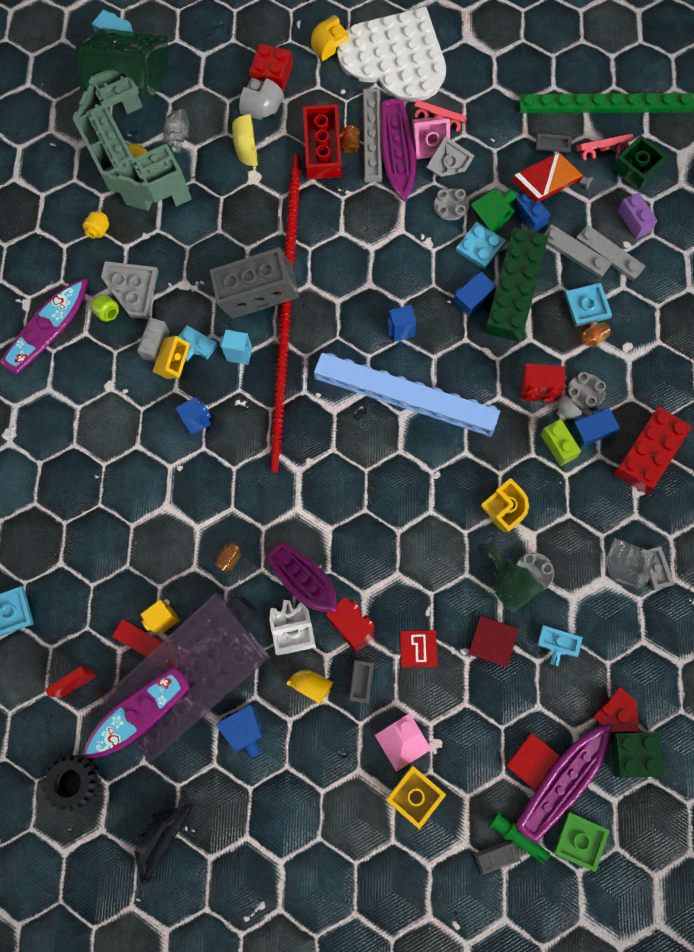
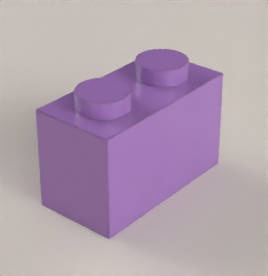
(637, 215)

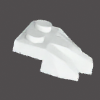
(291, 629)

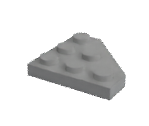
(131, 286)

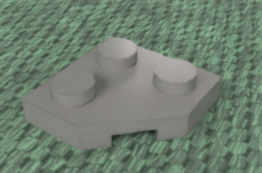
(449, 159)

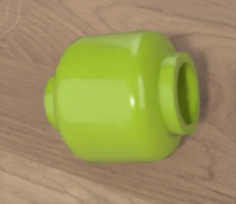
(105, 308)

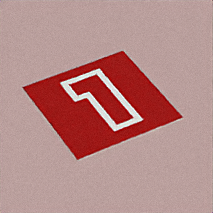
(418, 648)

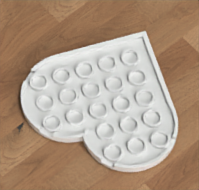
(398, 53)

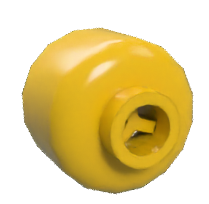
(96, 224)

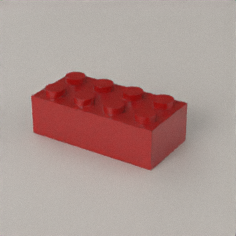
(322, 141)
(652, 450)
(351, 625)

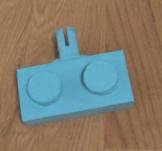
(199, 343)
(559, 643)

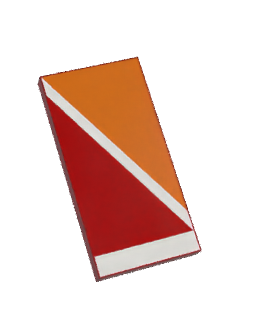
(547, 177)

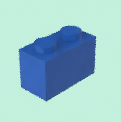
(530, 213)
(474, 293)
(401, 323)
(194, 415)
(595, 427)

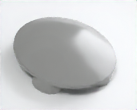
(451, 204)
(586, 390)
(540, 566)

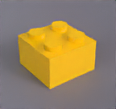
(415, 797)

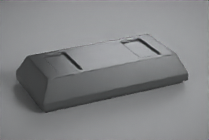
(553, 143)
(361, 681)
(497, 857)

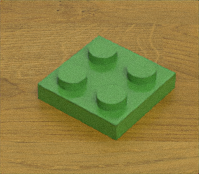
(581, 841)

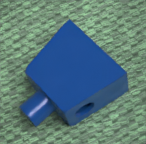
(242, 730)

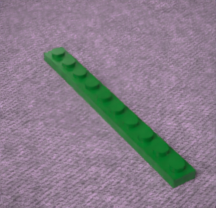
(607, 103)

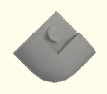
(260, 98)

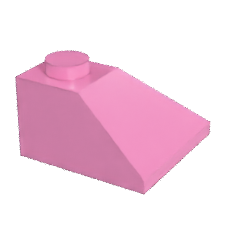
(428, 135)
(403, 742)

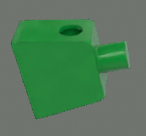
(495, 208)

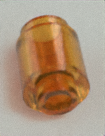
(350, 139)
(596, 334)
(228, 557)

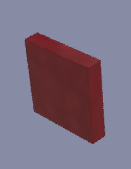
(493, 641)

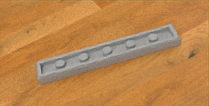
(372, 135)

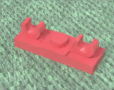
(440, 113)
(604, 145)

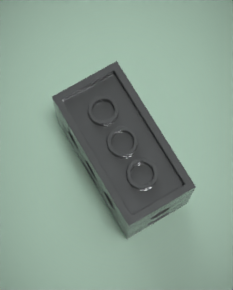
(254, 283)

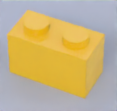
(171, 357)
(159, 617)

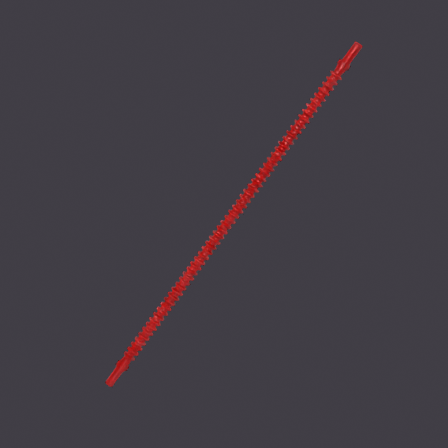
(285, 315)

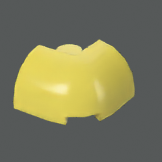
(244, 140)

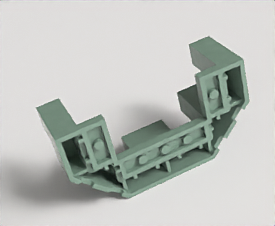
(138, 179)

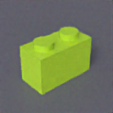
(560, 442)

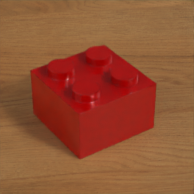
(272, 64)
(542, 382)

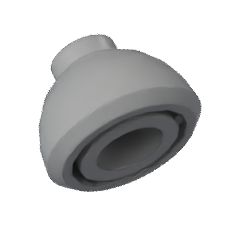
(568, 409)

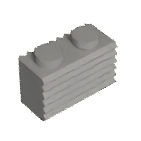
(152, 339)

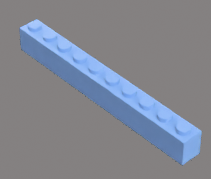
(407, 394)

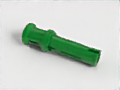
(511, 833)

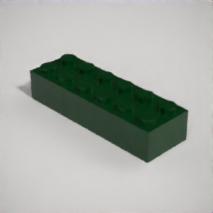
(516, 284)

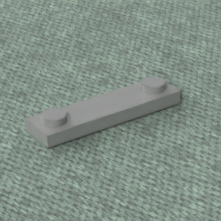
(577, 252)
(620, 259)

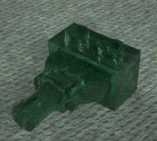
(514, 583)

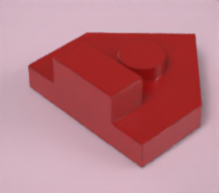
(620, 712)

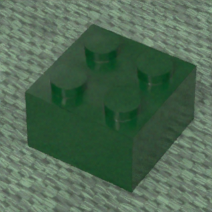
(640, 163)
(637, 755)

